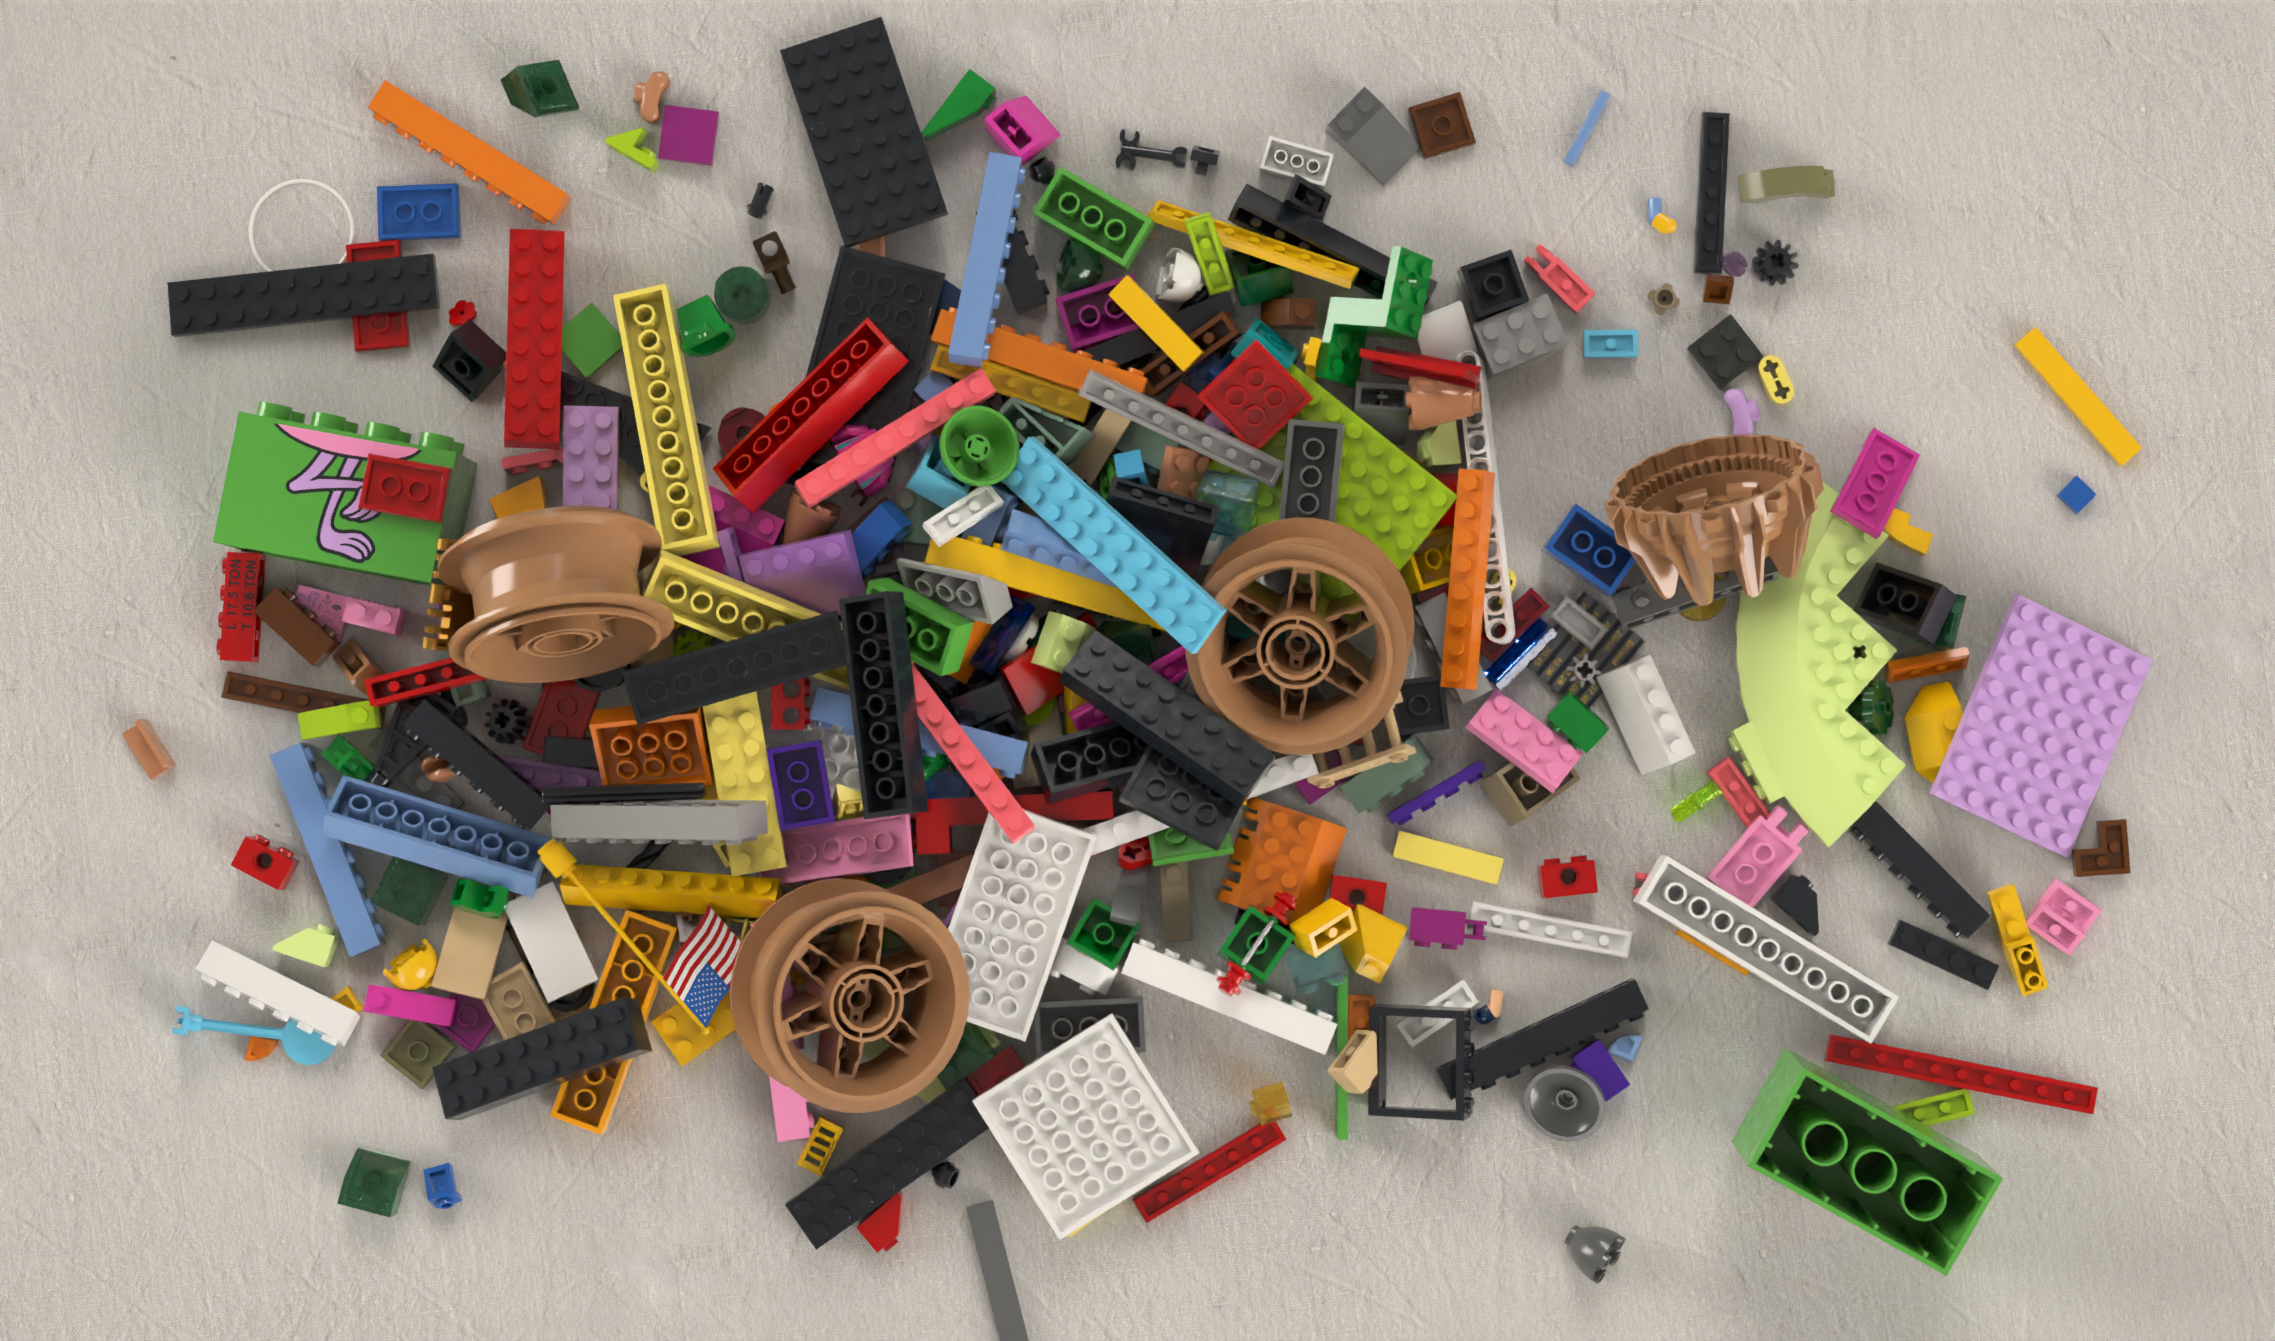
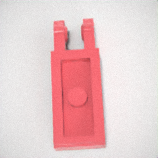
(1561, 280)
(541, 459)

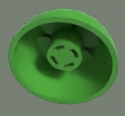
(989, 439)

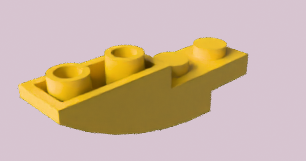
(2015, 940)

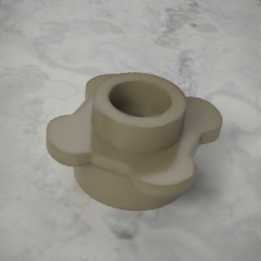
(1667, 292)

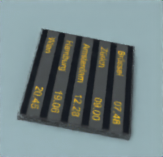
(1611, 651)

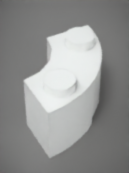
(1082, 969)

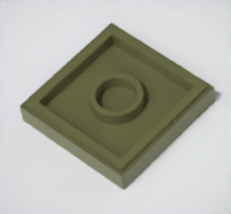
(417, 1050)

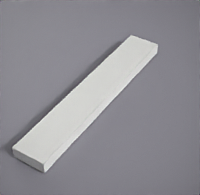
(1552, 930)

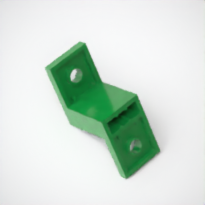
(1392, 317)

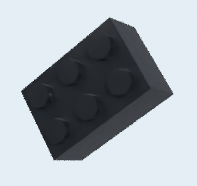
(1905, 603)

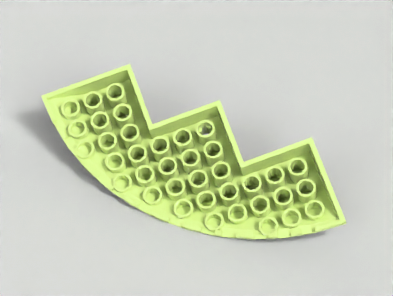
(1803, 677)

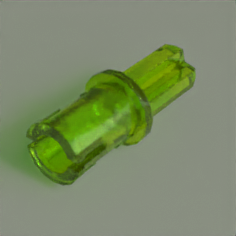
(1695, 801)

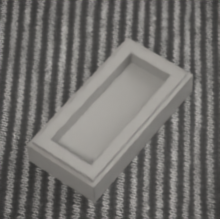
(1578, 622)

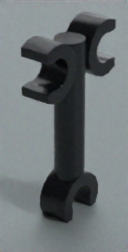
(1129, 150)

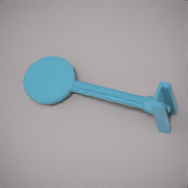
(299, 1045)

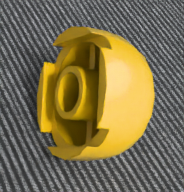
(413, 967)

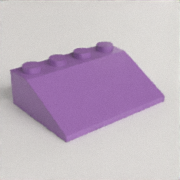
(808, 571)

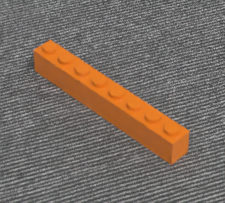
(469, 153)
(1040, 359)
(1467, 579)

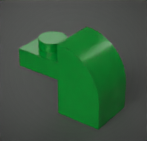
(479, 898)

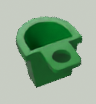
(703, 328)

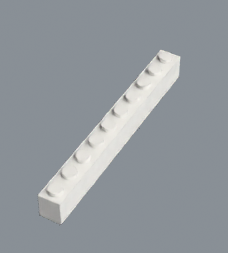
(1137, 824)

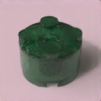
(728, 289)

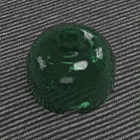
(1079, 267)

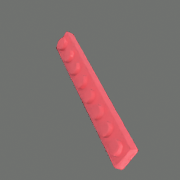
(969, 761)

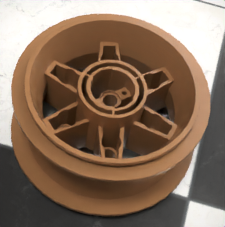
(555, 594)
(1371, 687)
(916, 1046)

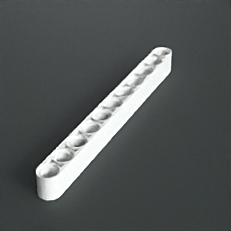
(1499, 561)

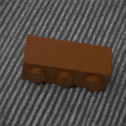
(297, 626)

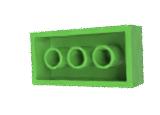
(1093, 218)
(934, 632)

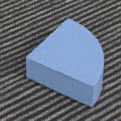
(1625, 1046)

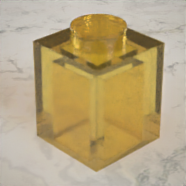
(1270, 1103)

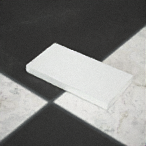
(551, 943)

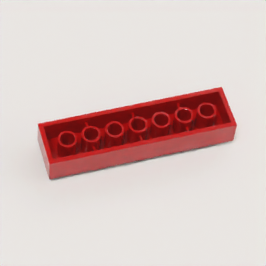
(534, 339)
(810, 415)

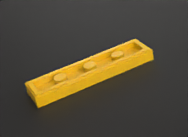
(1156, 323)

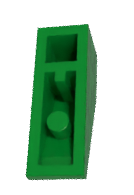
(963, 104)

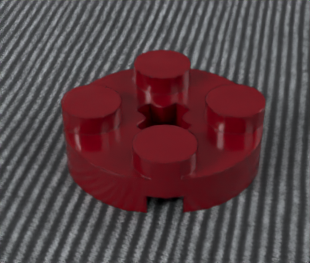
(733, 422)

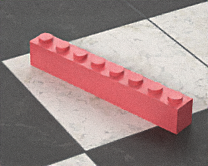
(893, 438)

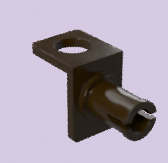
(776, 263)

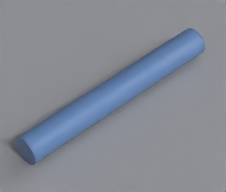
(1586, 128)

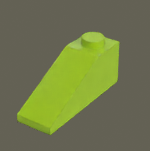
(339, 720)

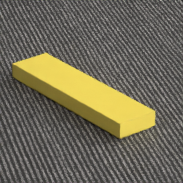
(1447, 857)

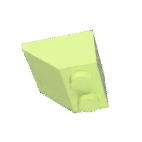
(1060, 641)

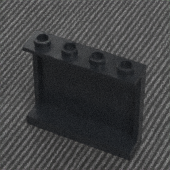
(1168, 520)

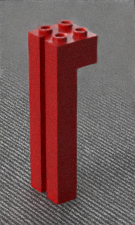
(935, 827)

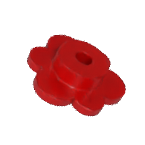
(462, 313)

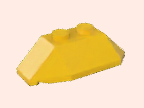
(1931, 727)

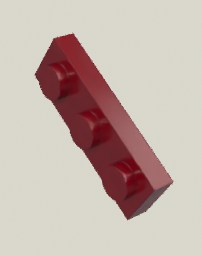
(1525, 612)

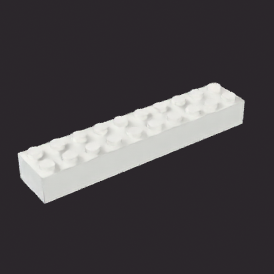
(1766, 948)

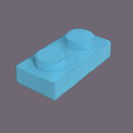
(1610, 343)

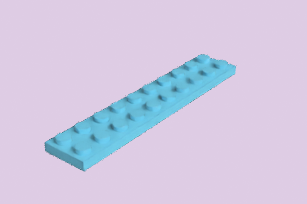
(1114, 546)

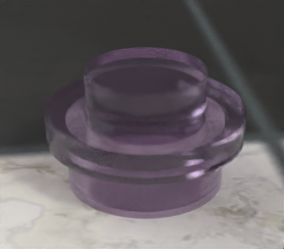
(1734, 264)

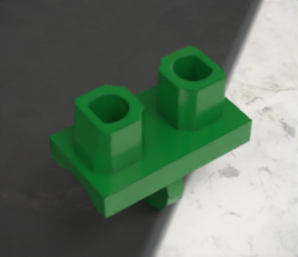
(348, 759)

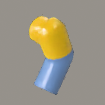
(1658, 219)

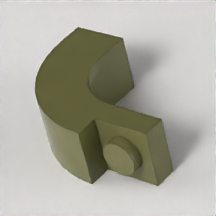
(1786, 183)

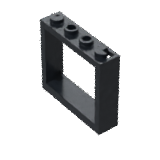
(1464, 1053)

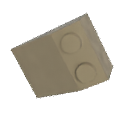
(1519, 794)

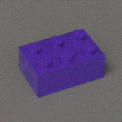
(801, 785)

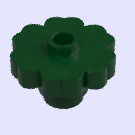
(1874, 707)

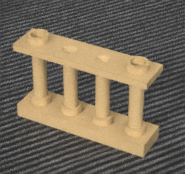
(1397, 753)

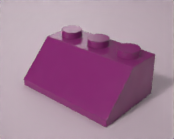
(1093, 315)

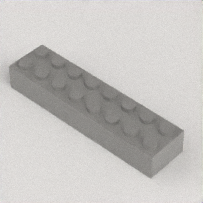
(661, 821)

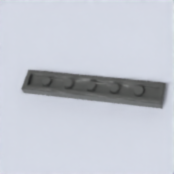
(997, 1272)

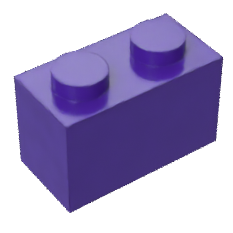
(1601, 1067)

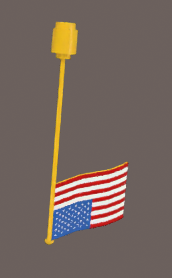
(700, 968)

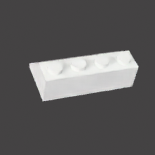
(1645, 714)

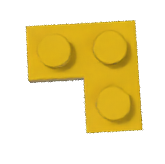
(1310, 356)

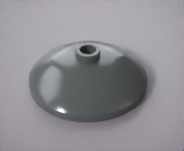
(1560, 1115)

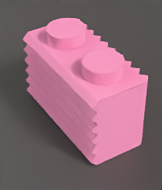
(374, 615)

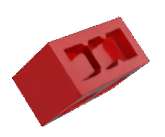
(781, 702)

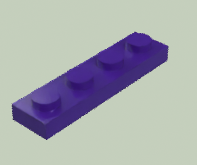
(1427, 799)

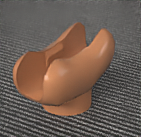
(650, 95)
(437, 769)

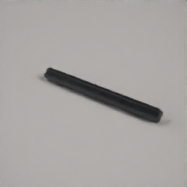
(617, 793)

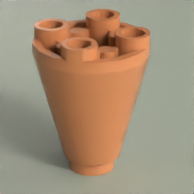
(1439, 402)
(808, 523)

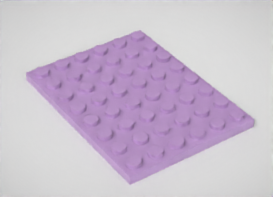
(2040, 726)

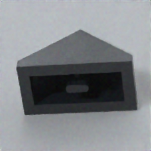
(1307, 197)

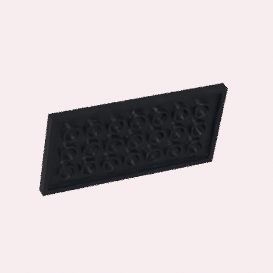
(863, 132)
(901, 304)

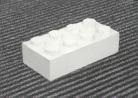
(1289, 158)

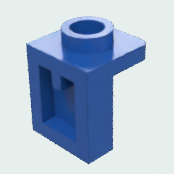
(441, 1186)

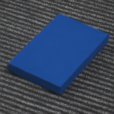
(418, 212)

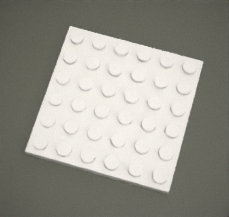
(1085, 1126)

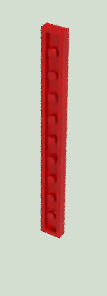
(1961, 1074)

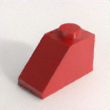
(883, 1224)

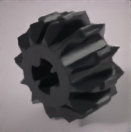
(1784, 263)
(516, 725)

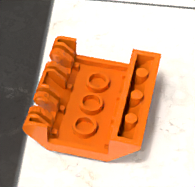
(1283, 854)

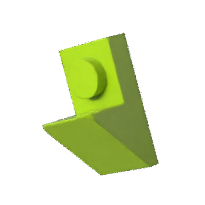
(628, 144)

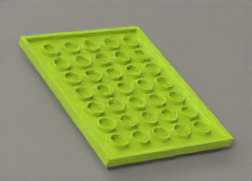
(1379, 491)

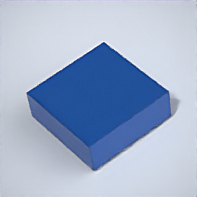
(2076, 495)

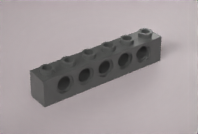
(1634, 616)

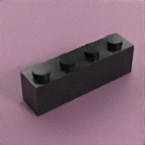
(1020, 275)

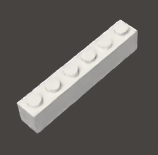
(277, 993)

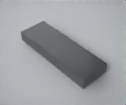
(1129, 895)

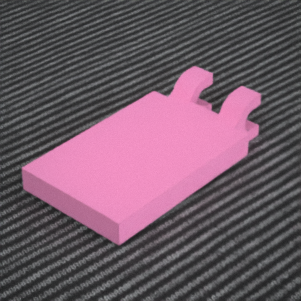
(1758, 857)

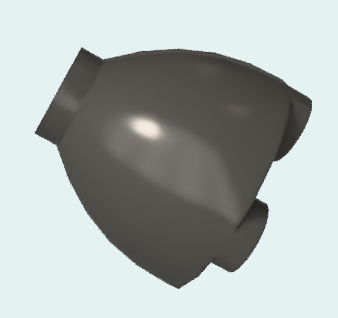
(1594, 1249)

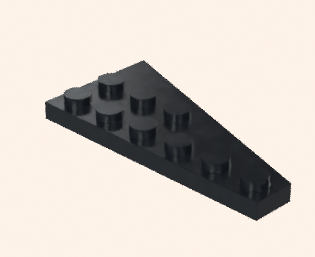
(584, 393)

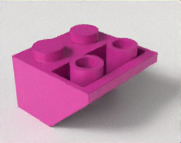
(1020, 129)

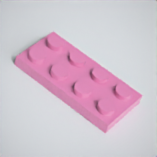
(1524, 740)

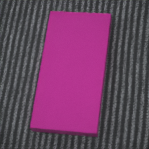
(1875, 483)

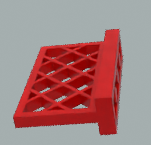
(1407, 364)

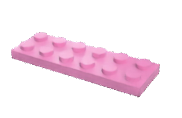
(844, 849)

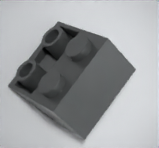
(1383, 408)

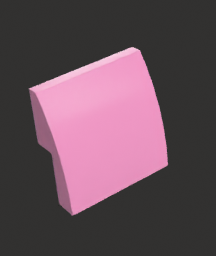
(2062, 916)

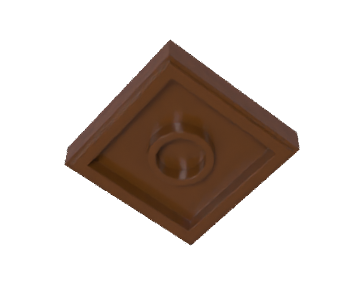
(1442, 125)

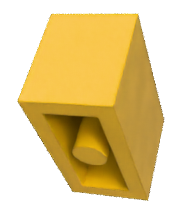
(1323, 927)

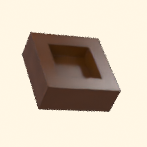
(1718, 289)

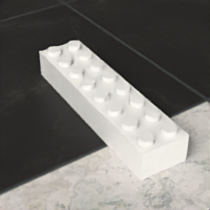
(1251, 1006)

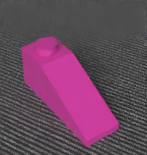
(409, 1005)

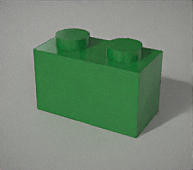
(1577, 722)

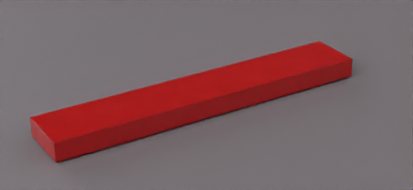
(1208, 1170)

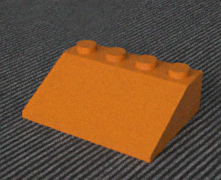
(653, 752)

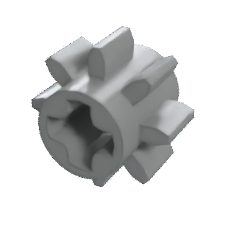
(1588, 665)

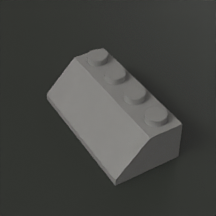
(960, 591)

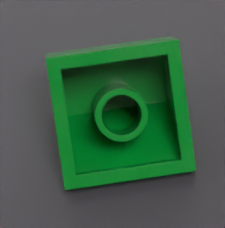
(1101, 938)

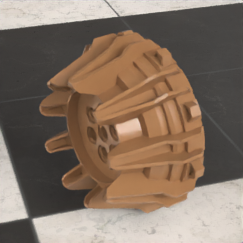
(1716, 511)

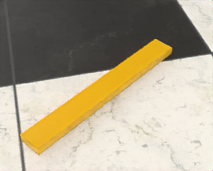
(1262, 246)

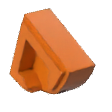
(260, 1048)

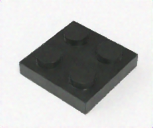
(1725, 352)

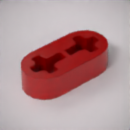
(1140, 849)

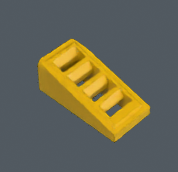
(831, 1126)

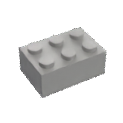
(1519, 335)

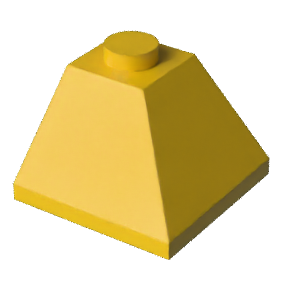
(1373, 944)

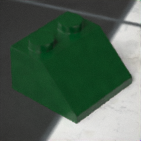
(1257, 278)

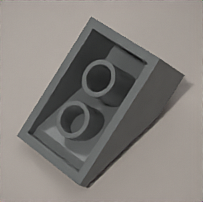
(1372, 136)

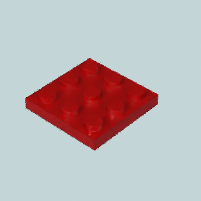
(1255, 395)

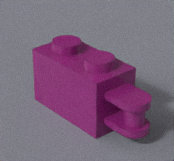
(1442, 927)

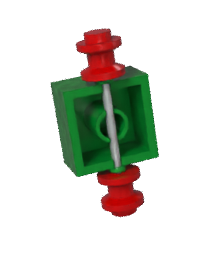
(1256, 944)

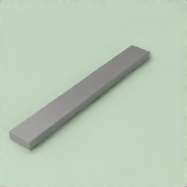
(1181, 428)

